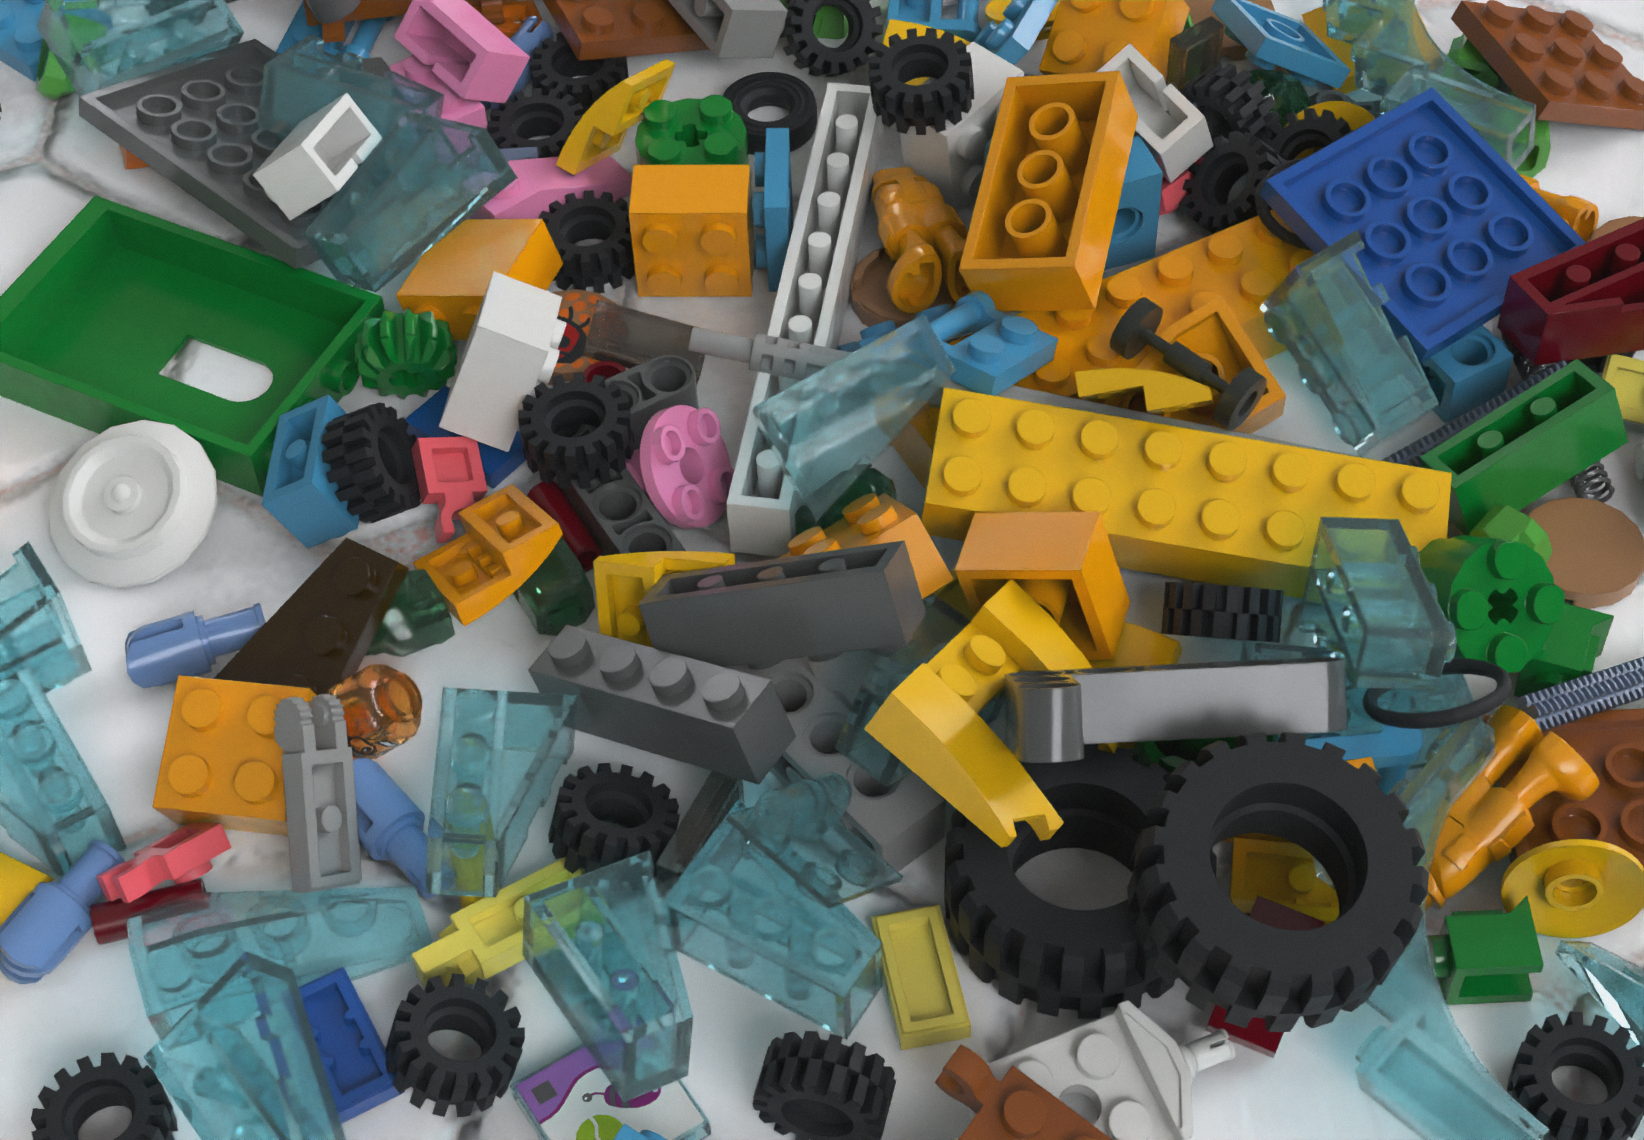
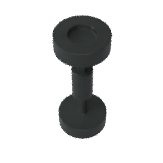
(1138, 329)

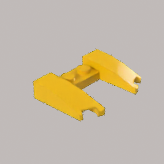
(936, 721)

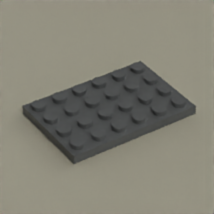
(204, 136)

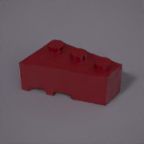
(1580, 301)

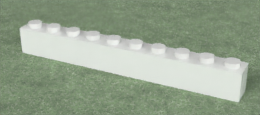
(808, 301)

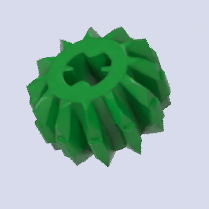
(405, 353)

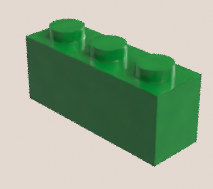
(1530, 444)

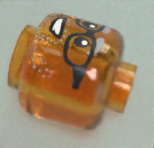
(379, 709)

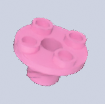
(684, 466)

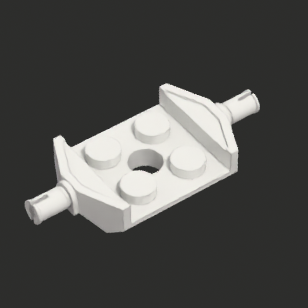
(1127, 1071)

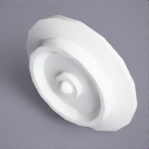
(133, 504)

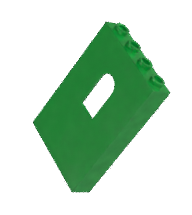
(129, 290)

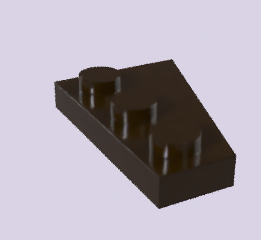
(324, 624)

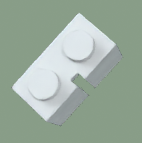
(1174, 138)
(318, 156)

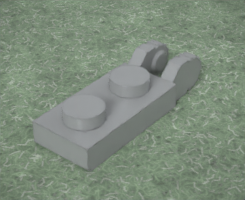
(318, 793)

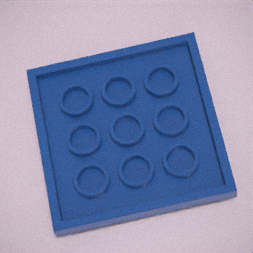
(1434, 213)

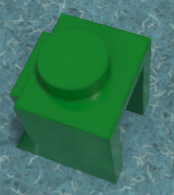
(1568, 650)
(1486, 956)

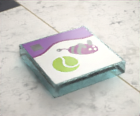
(579, 1103)

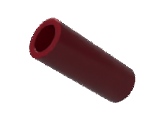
(555, 503)
(110, 916)

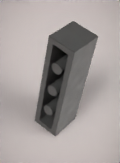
(788, 607)
(667, 703)

